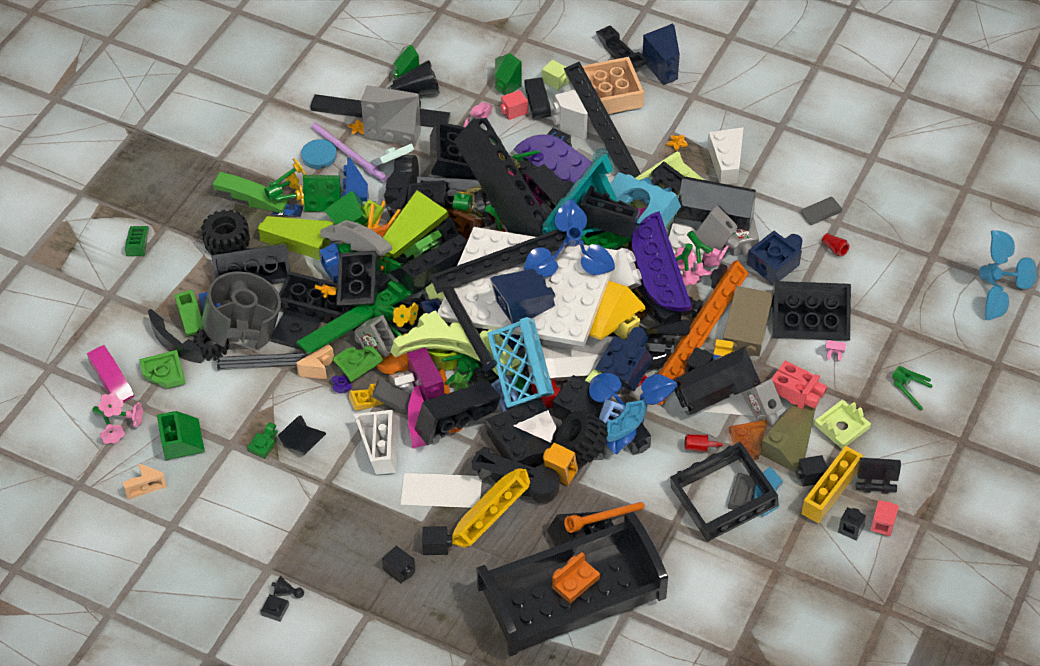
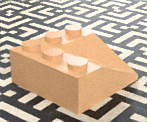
(616, 84)

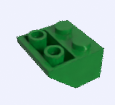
(179, 435)

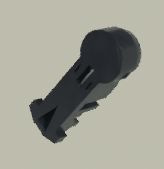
(405, 173)
(543, 480)

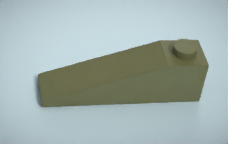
(789, 437)

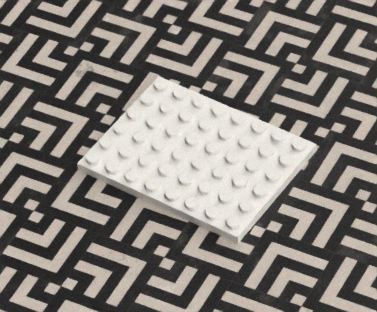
(575, 291)

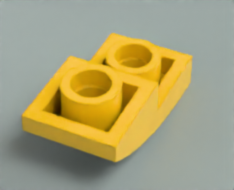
(362, 398)

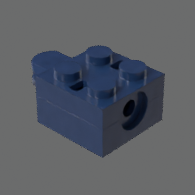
(775, 256)
(627, 358)

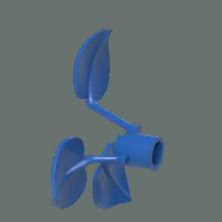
(573, 220)
(654, 388)

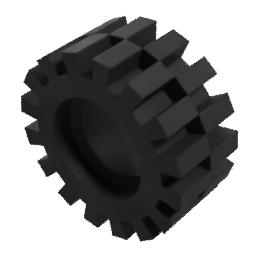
(209, 351)

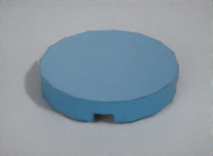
(318, 154)

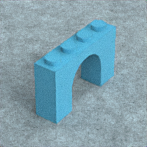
(630, 189)

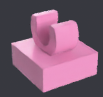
(835, 347)

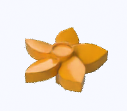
(357, 127)
(677, 142)
(327, 290)

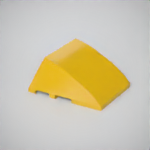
(615, 307)

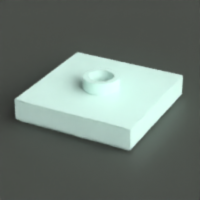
(392, 153)

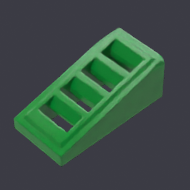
(136, 244)

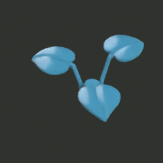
(1002, 247)

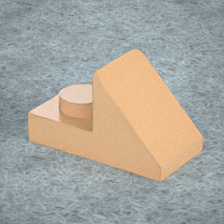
(314, 364)
(148, 482)

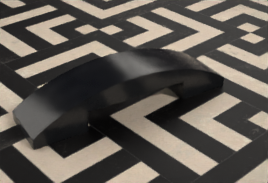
(611, 41)
(186, 350)

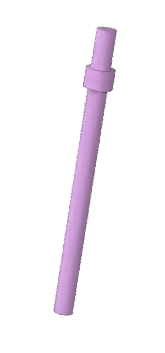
(372, 169)

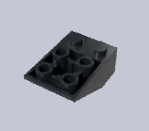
(560, 535)

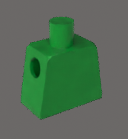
(348, 208)

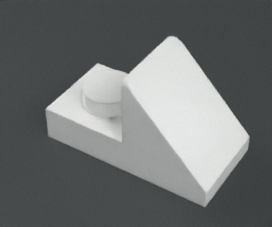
(403, 381)

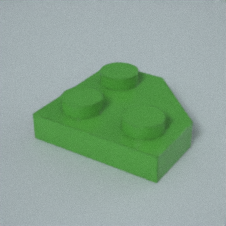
(422, 245)
(357, 362)
(163, 369)

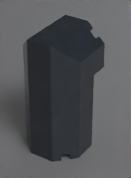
(716, 381)

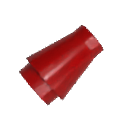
(837, 245)

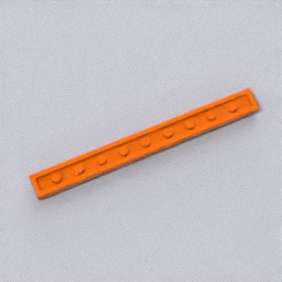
(705, 320)

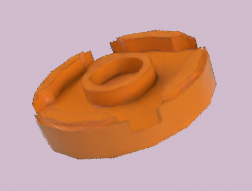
(393, 364)

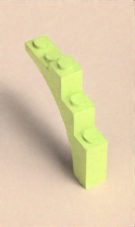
(435, 333)

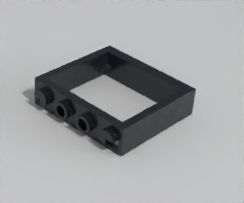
(737, 516)

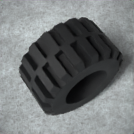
(225, 232)
(583, 435)

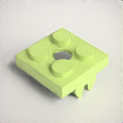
(843, 413)

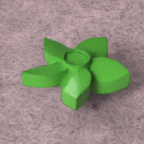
(459, 382)

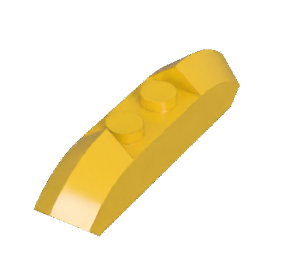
(490, 507)

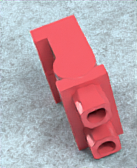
(798, 385)

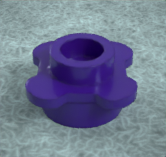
(341, 384)

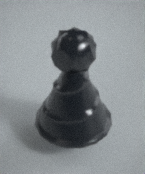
(283, 587)

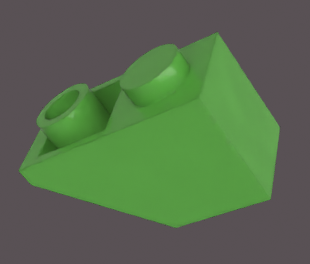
(188, 312)

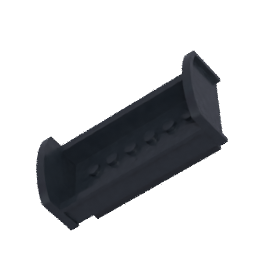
(534, 612)

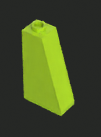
(413, 223)
(299, 234)

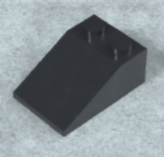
(358, 278)
(573, 397)

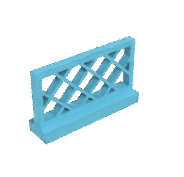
(536, 361)

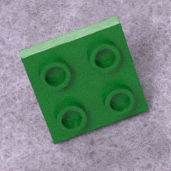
(320, 191)

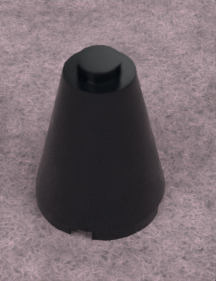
(418, 80)

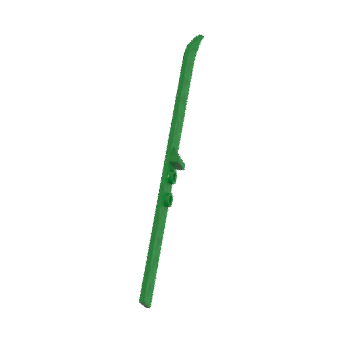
(352, 319)

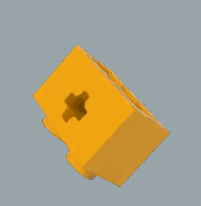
(561, 461)

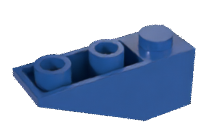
(354, 181)

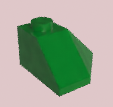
(406, 60)
(508, 74)

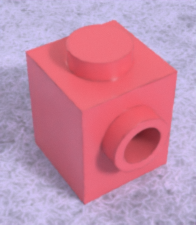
(514, 105)
(884, 517)

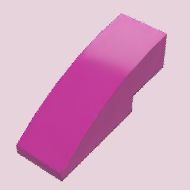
(109, 373)
(413, 412)

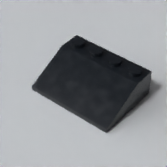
(811, 310)

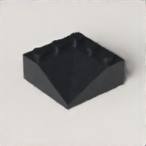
(444, 154)
(523, 432)

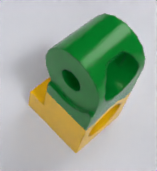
(463, 201)

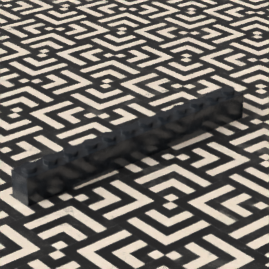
(550, 190)

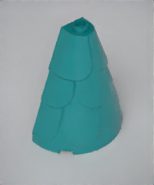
(593, 175)

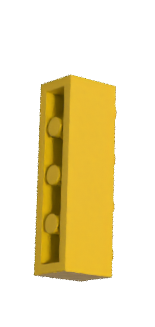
(831, 485)

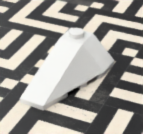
(565, 363)

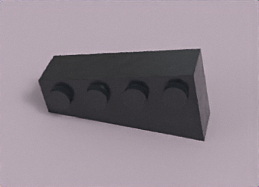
(455, 410)

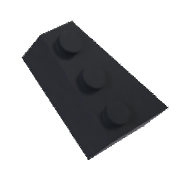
(608, 214)

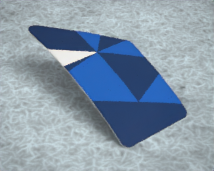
(293, 210)

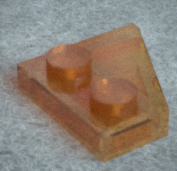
(750, 436)

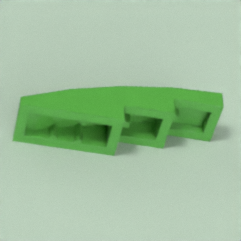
(248, 191)

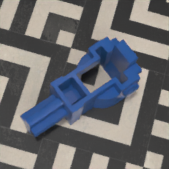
(330, 260)

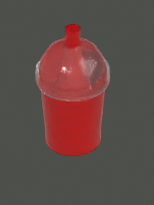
(701, 443)

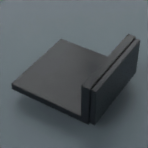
(299, 436)

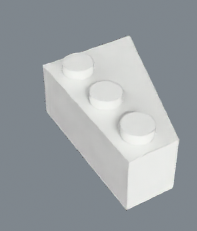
(726, 153)
(380, 439)

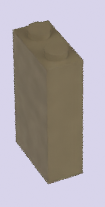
(748, 319)

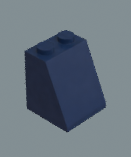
(662, 53)
(522, 294)

